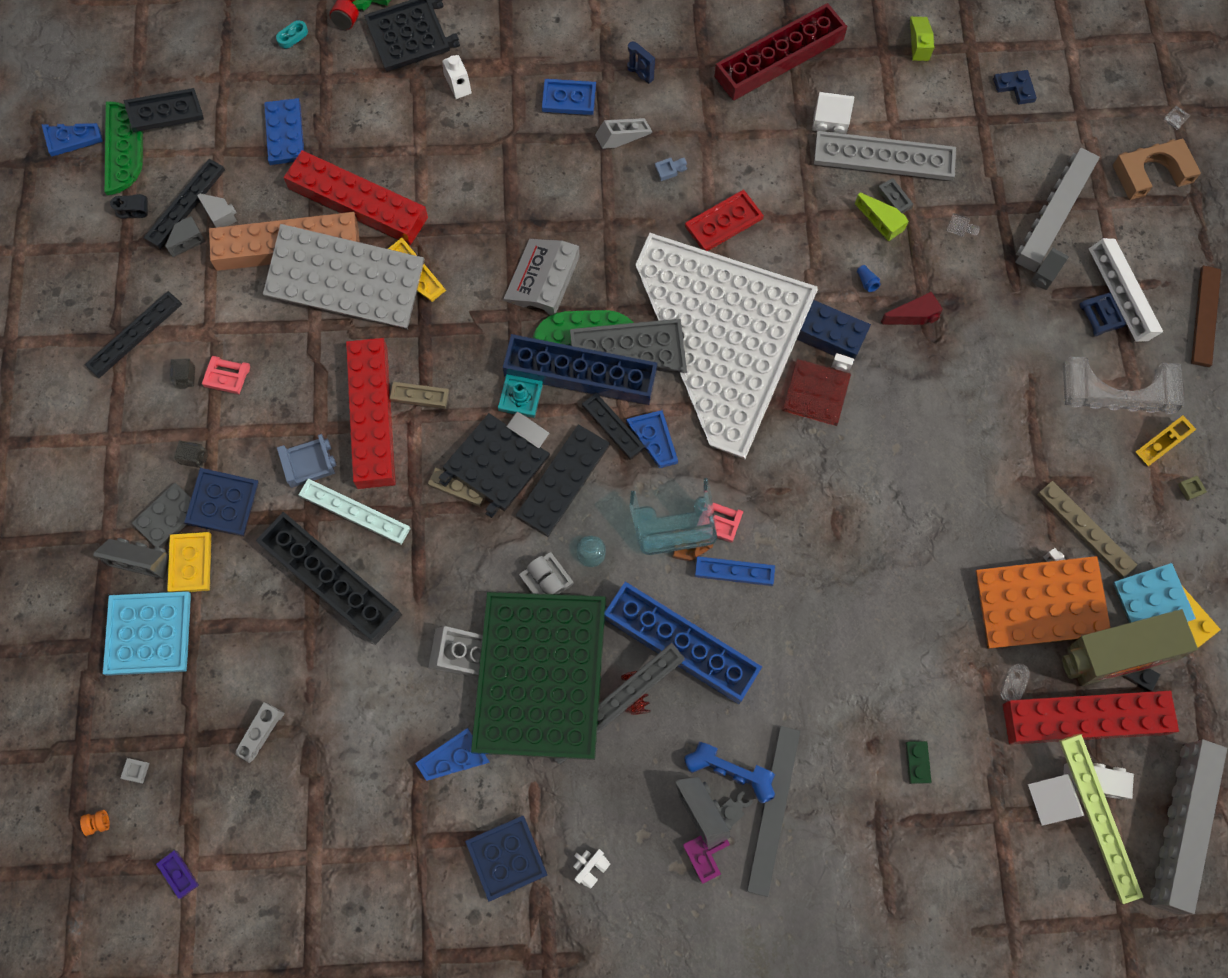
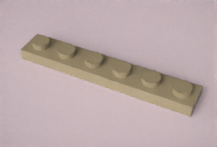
(1087, 530)

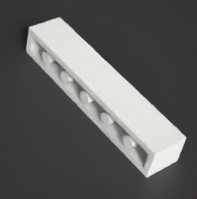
(1125, 290)

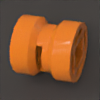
(95, 822)

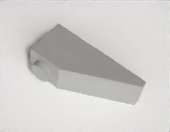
(620, 132)

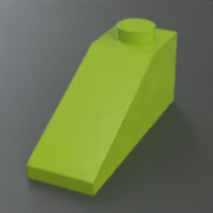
(921, 38)
(884, 217)

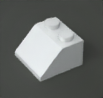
(832, 113)

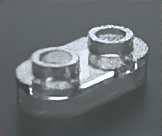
(1015, 684)

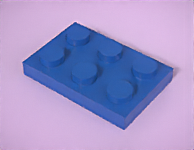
(569, 96)

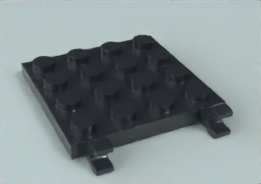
(409, 33)
(494, 463)

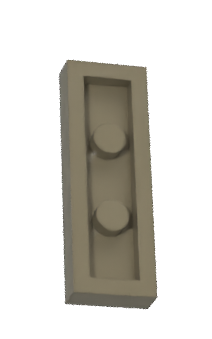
(419, 395)
(456, 489)

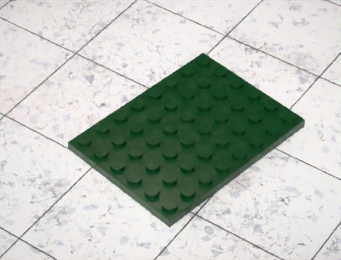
(539, 676)

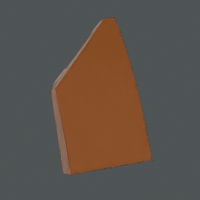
(691, 554)

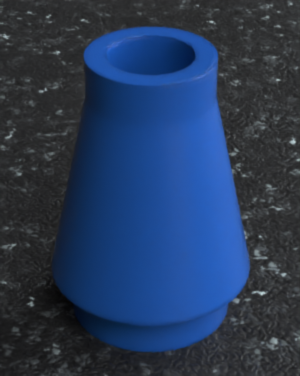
(868, 278)

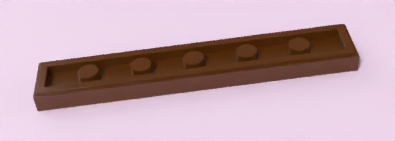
(1206, 316)

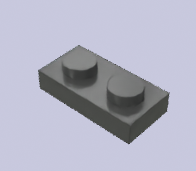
(895, 195)

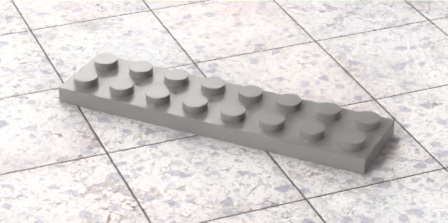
(885, 155)

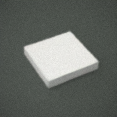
(1056, 799)

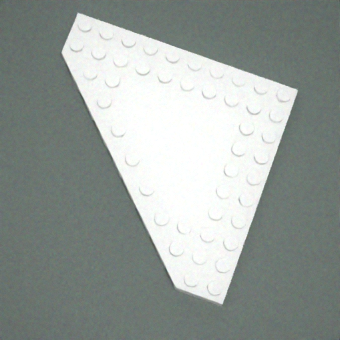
(734, 332)

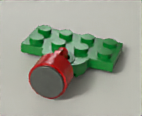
(346, 11)

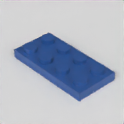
(283, 130)

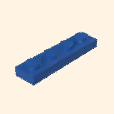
(735, 571)

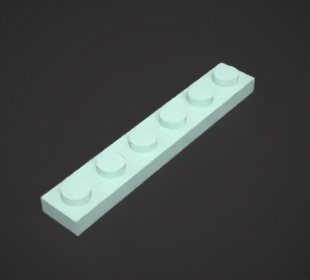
(354, 511)

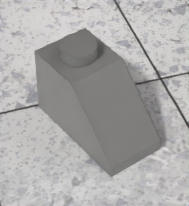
(218, 210)

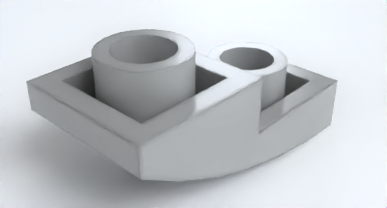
(527, 429)

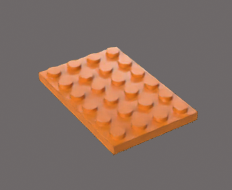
(1042, 602)

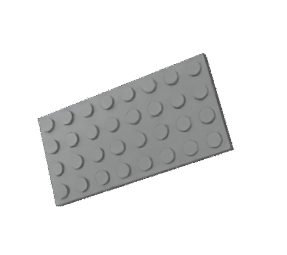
(343, 276)

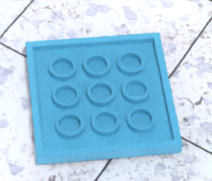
(147, 633)

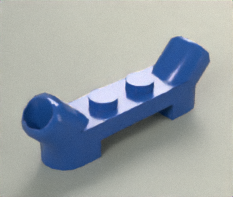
(759, 779)

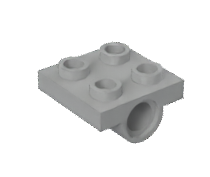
(546, 576)

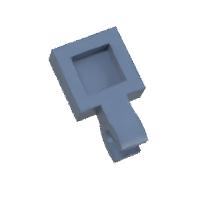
(668, 169)

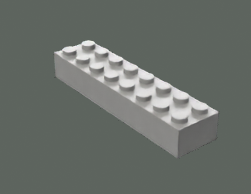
(1188, 827)

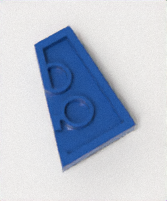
(69, 138)
(451, 757)

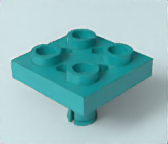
(522, 391)

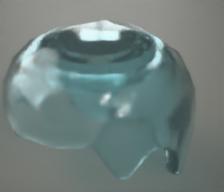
(591, 551)

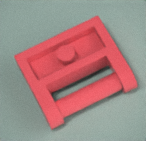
(225, 380)
(726, 528)

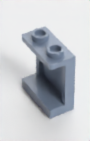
(307, 461)

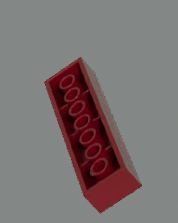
(780, 51)

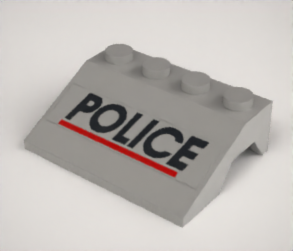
(543, 274)

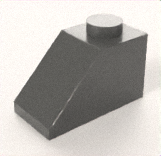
(184, 237)
(1049, 269)

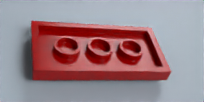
(724, 221)

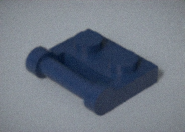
(646, 62)
(1108, 312)

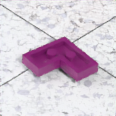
(702, 859)

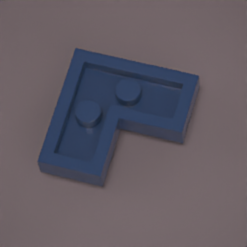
(1019, 82)

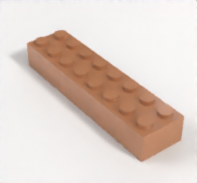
(254, 243)

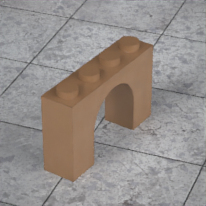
(1172, 155)

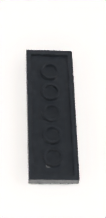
(563, 480)

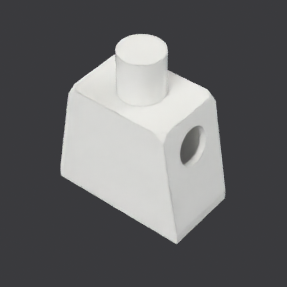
(454, 70)

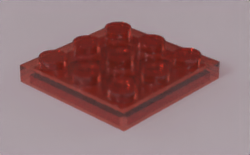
(817, 392)

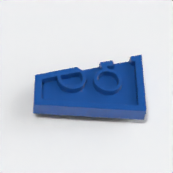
(655, 436)

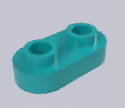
(292, 34)

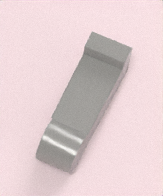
(258, 732)

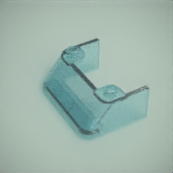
(675, 531)

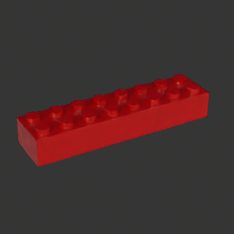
(351, 193)
(370, 413)
(1091, 717)

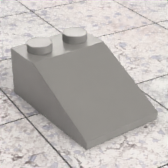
(456, 651)

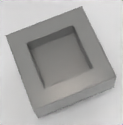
(135, 770)

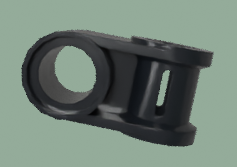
(132, 206)

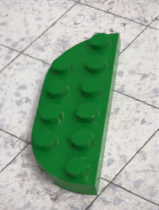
(122, 150)
(557, 326)

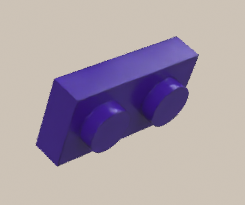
(177, 874)

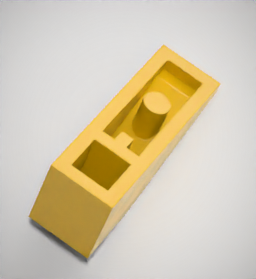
(1165, 440)

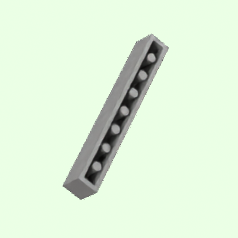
(1057, 210)

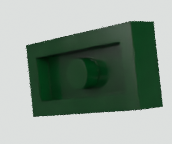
(918, 762)

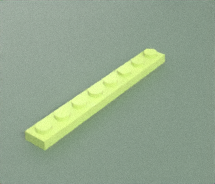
(1101, 819)

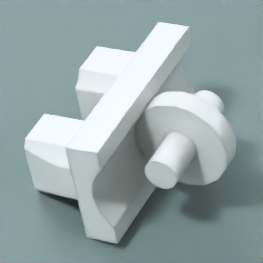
(597, 860)

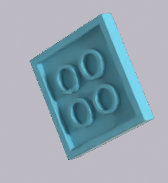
(1153, 594)

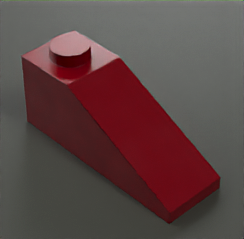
(915, 312)

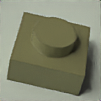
(1192, 488)

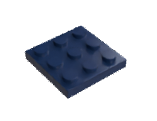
(221, 502)
(506, 858)

